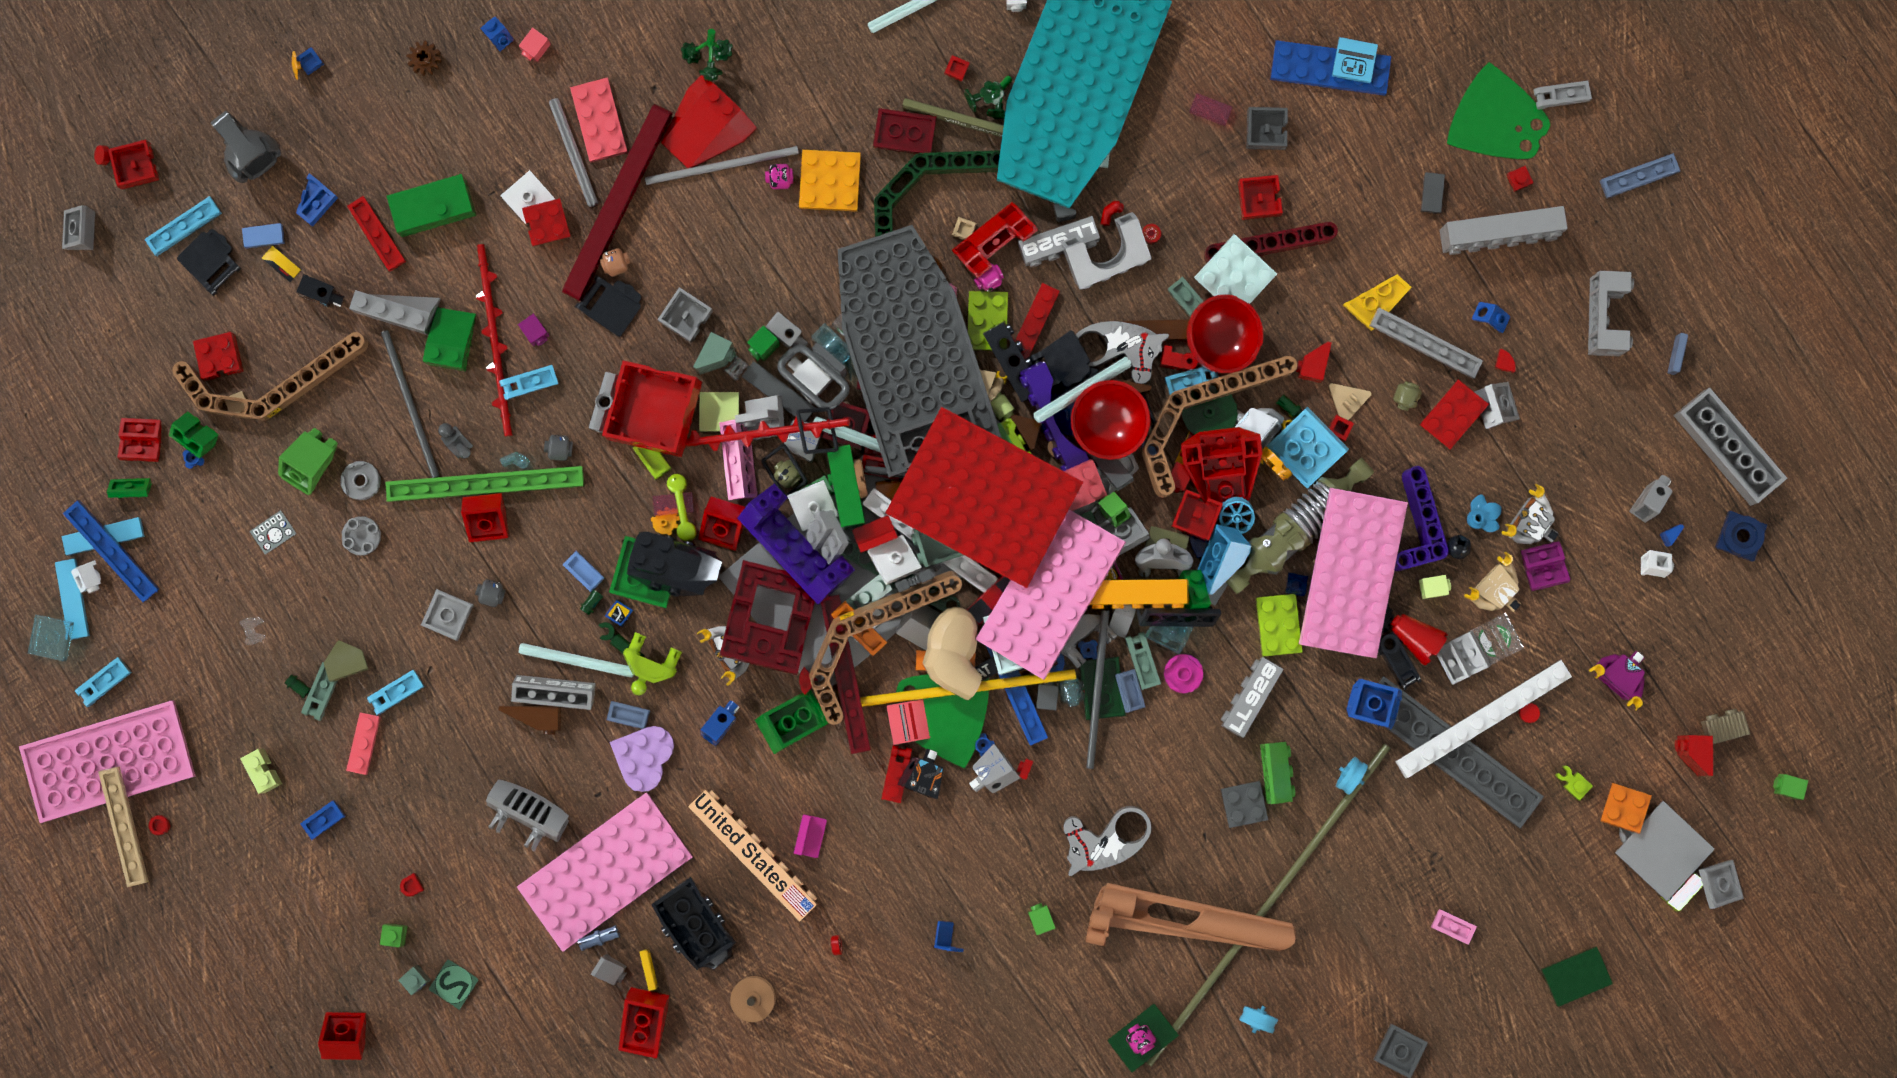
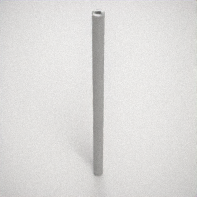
(721, 165)

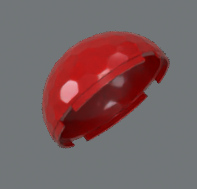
(1224, 334)
(1110, 419)

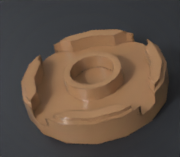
(860, 478)

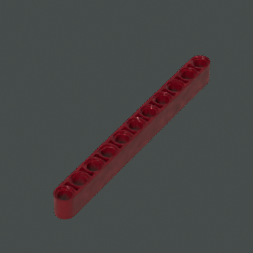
(617, 202)

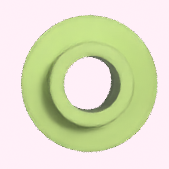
(1002, 407)

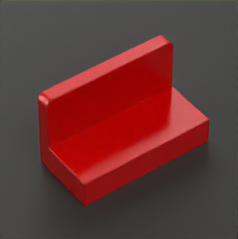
(874, 533)

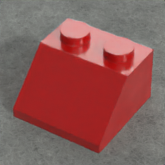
(484, 517)
(721, 523)
(1696, 753)
(342, 1036)

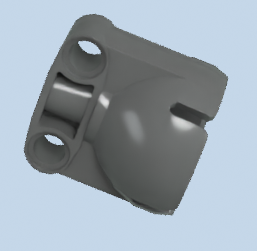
(245, 149)

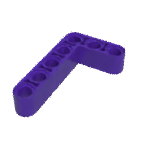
(1422, 524)

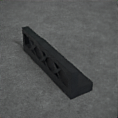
(1177, 616)

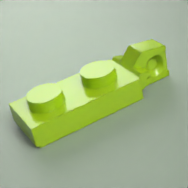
(1009, 426)

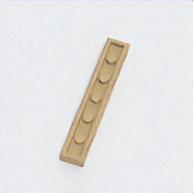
(123, 826)

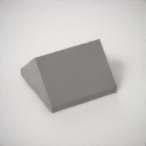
(78, 228)
(917, 624)

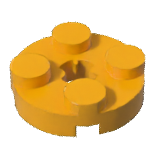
(1278, 466)

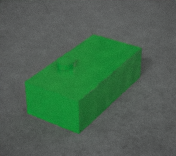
(431, 205)
(845, 488)

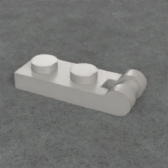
(1563, 94)

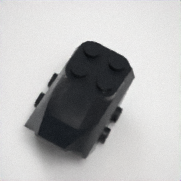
(672, 565)
(694, 925)

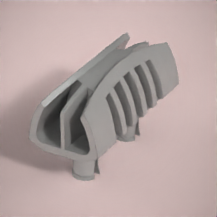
(528, 809)

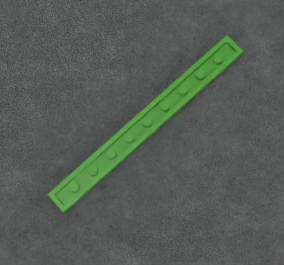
(484, 484)

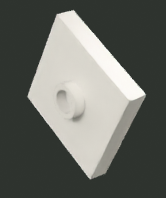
(526, 192)
(810, 501)
(894, 560)

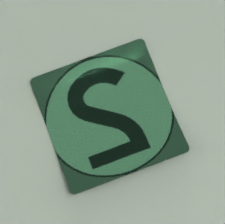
(453, 984)

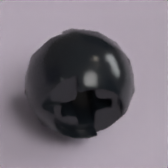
(1459, 547)

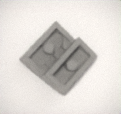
(1462, 657)

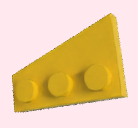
(1382, 296)

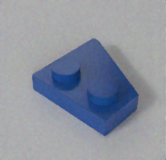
(315, 201)

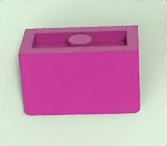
(810, 836)

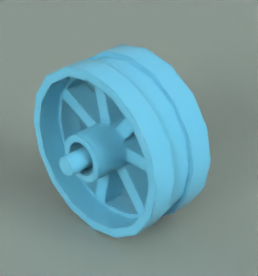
(1236, 514)
(1351, 775)
(1258, 1019)

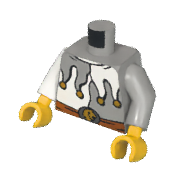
(1533, 520)
(732, 668)

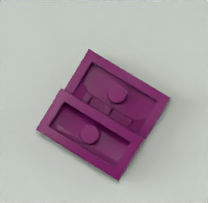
(1545, 566)

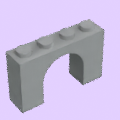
(1131, 253)

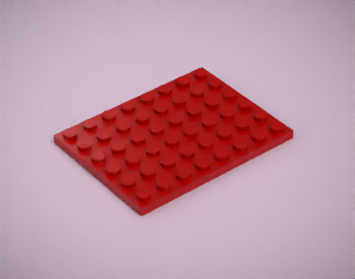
(984, 497)

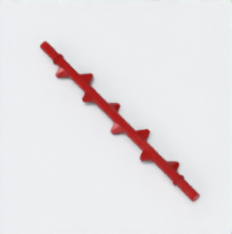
(491, 331)
(763, 431)

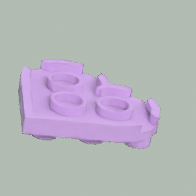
(642, 756)

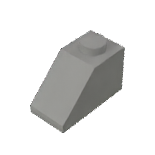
(1121, 620)
(609, 970)

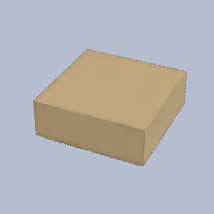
(963, 228)
(236, 407)

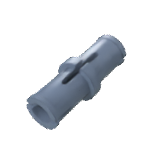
(599, 938)

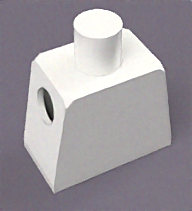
(810, 375)

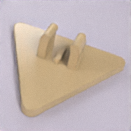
(1348, 399)

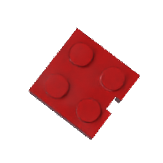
(133, 164)
(1258, 197)
(546, 222)
(218, 354)
(1196, 516)

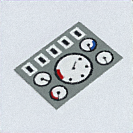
(272, 532)

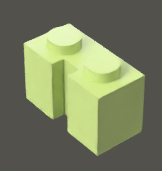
(258, 771)

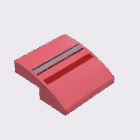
(908, 722)

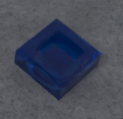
(1296, 584)

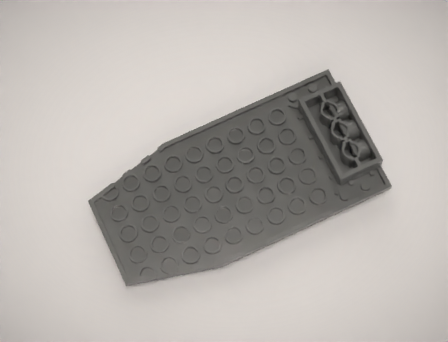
(907, 343)

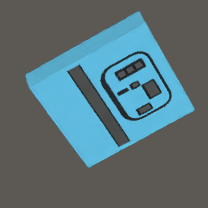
(1354, 60)

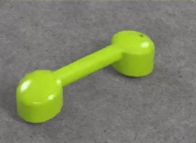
(686, 531)

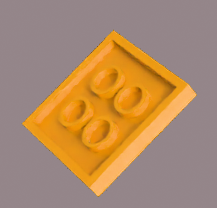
(829, 180)

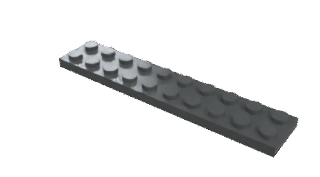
(1466, 763)

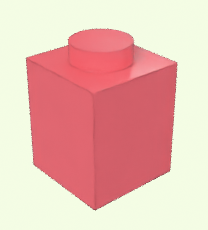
(534, 45)

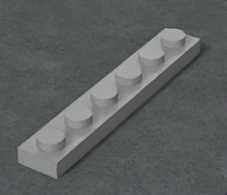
(1426, 343)

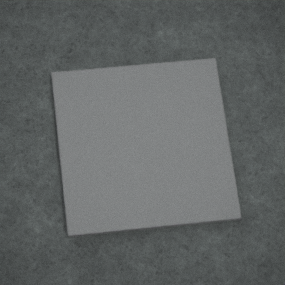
(1665, 851)

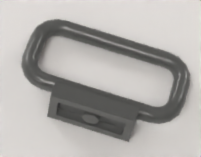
(827, 363)

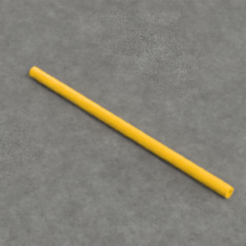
(984, 686)

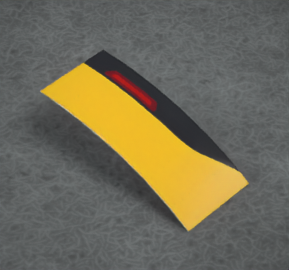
(281, 263)

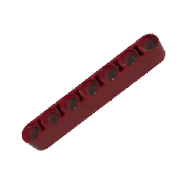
(1279, 239)

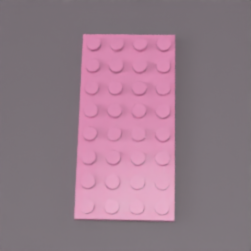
(1353, 573)
(1037, 621)
(143, 743)
(604, 872)

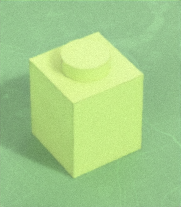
(1434, 587)

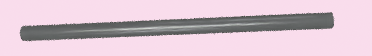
(410, 404)
(1097, 689)

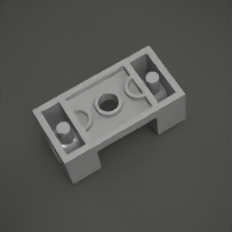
(1602, 288)

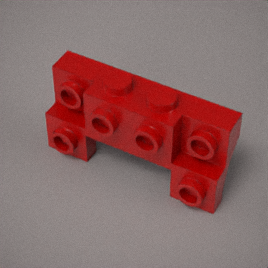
(992, 237)

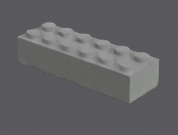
(1503, 229)
(1730, 446)

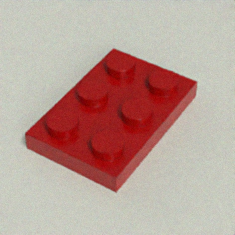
(1454, 414)

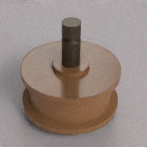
(753, 999)

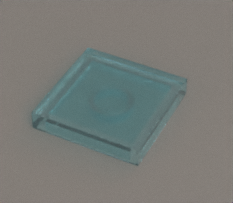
(50, 637)

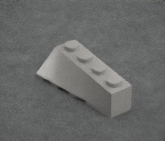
(402, 311)

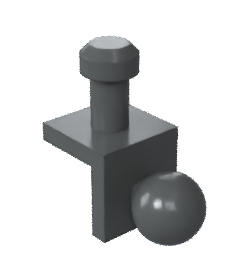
(455, 440)

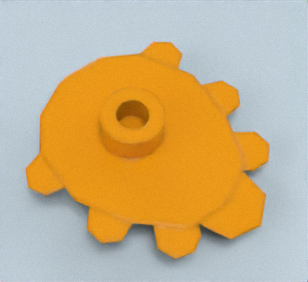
(295, 65)
(665, 523)

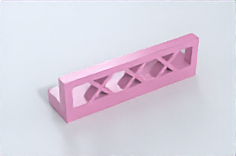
(734, 462)

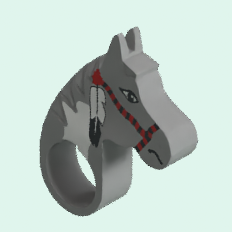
(1131, 340)
(1098, 852)

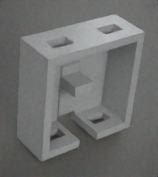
(685, 315)

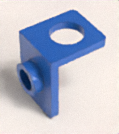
(1495, 316)
(944, 937)

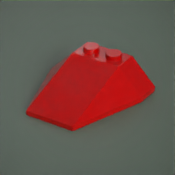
(705, 125)
(1223, 463)

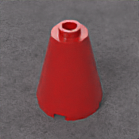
(1419, 637)

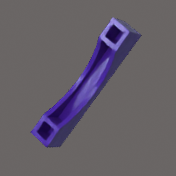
(1039, 384)

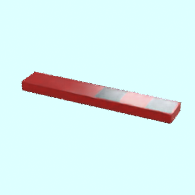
(987, 601)

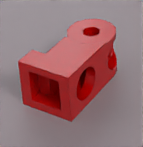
(1177, 361)

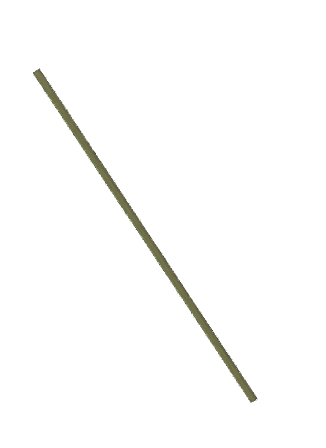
(1276, 894)

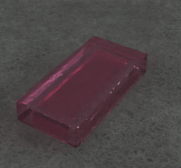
(1210, 109)
(667, 504)

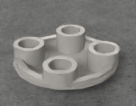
(361, 535)

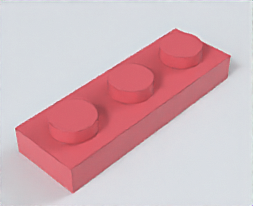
(363, 743)

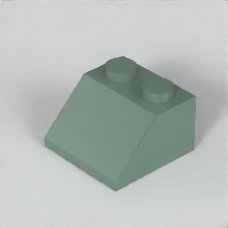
(714, 354)

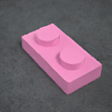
(1453, 926)

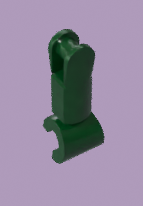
(617, 641)

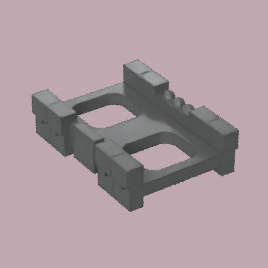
(923, 577)

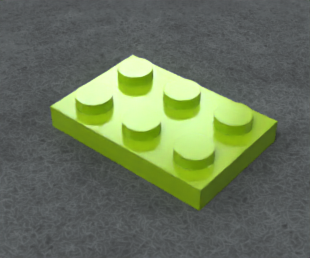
(985, 312)
(1278, 625)

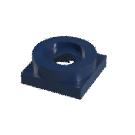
(1728, 536)

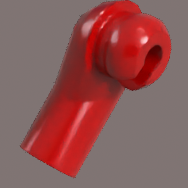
(1109, 210)

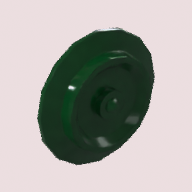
(1210, 415)

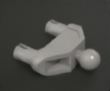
(1163, 556)
(1086, 626)

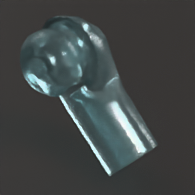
(515, 458)

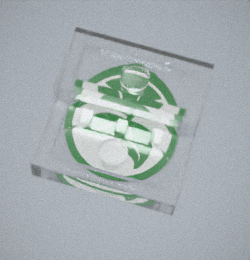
(1497, 638)

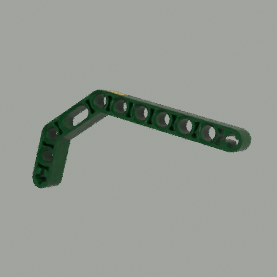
(930, 168)

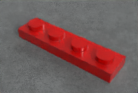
(376, 233)
(1036, 318)

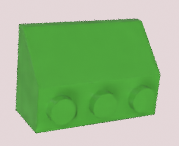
(1277, 772)

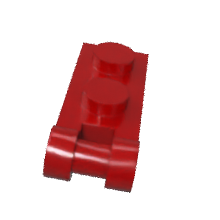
(895, 770)

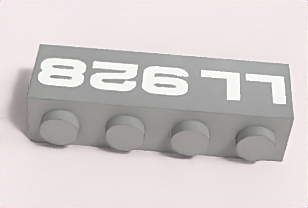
(1048, 245)
(553, 692)
(1252, 697)

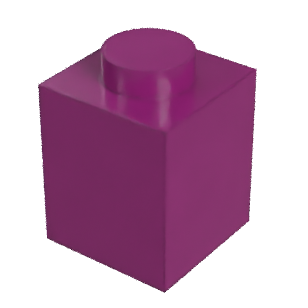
(534, 330)

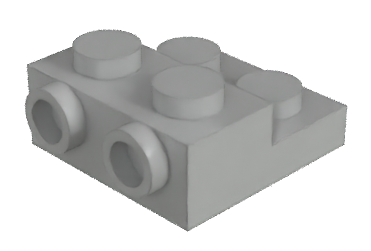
(827, 535)

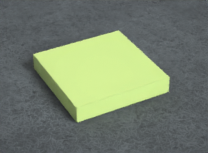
(717, 408)

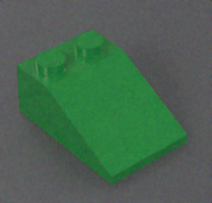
(449, 339)
(791, 721)

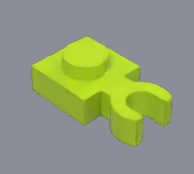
(1576, 783)

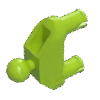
(648, 669)

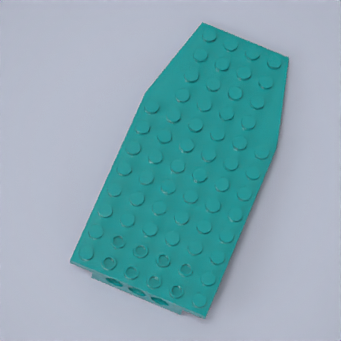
(1075, 92)

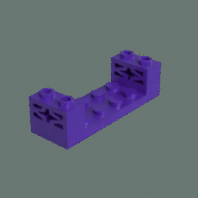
(791, 547)

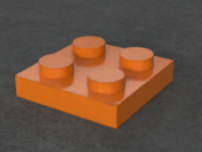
(1626, 808)

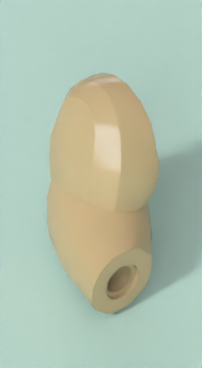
(949, 652)

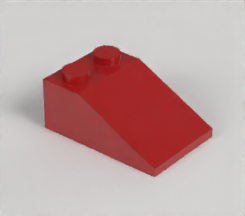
(643, 1022)

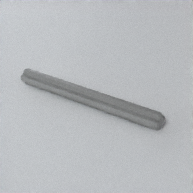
(573, 152)

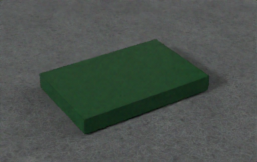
(1111, 701)
(1576, 976)
(1160, 1028)

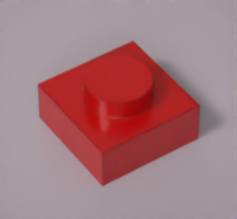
(957, 68)
(1519, 178)
(1024, 768)

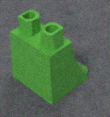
(306, 460)

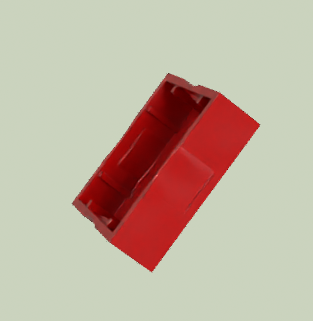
(652, 408)

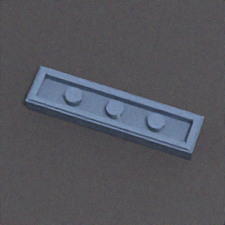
(1640, 176)

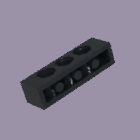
(993, 338)

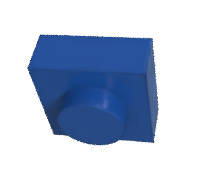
(309, 61)

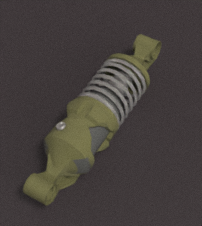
(1294, 528)

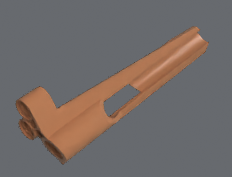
(1128, 909)

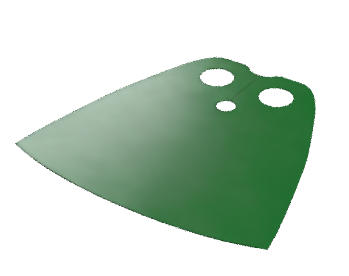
(1489, 117)
(951, 721)

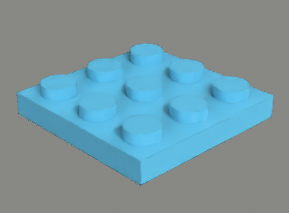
(1307, 447)

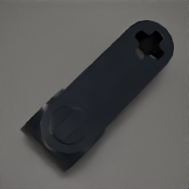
(1398, 661)

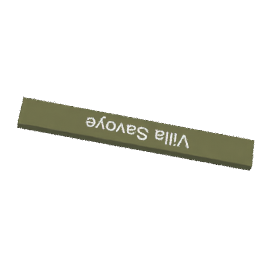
(953, 117)

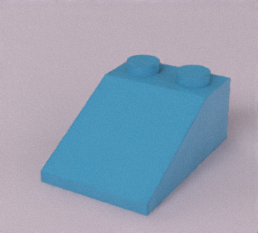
(1223, 556)

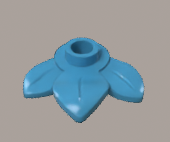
(1485, 512)

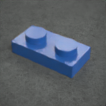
(323, 819)

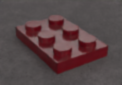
(904, 131)

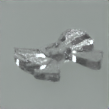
(248, 625)

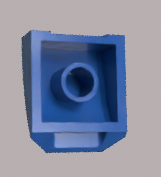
(1374, 703)

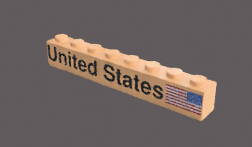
(753, 855)

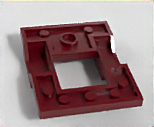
(761, 643)

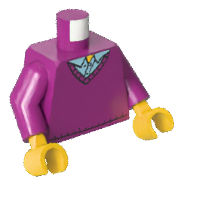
(1623, 676)

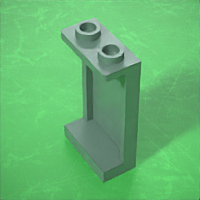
(931, 550)

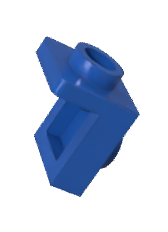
(497, 33)

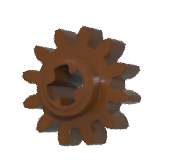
(428, 63)

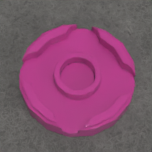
(1183, 673)

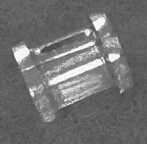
(742, 365)

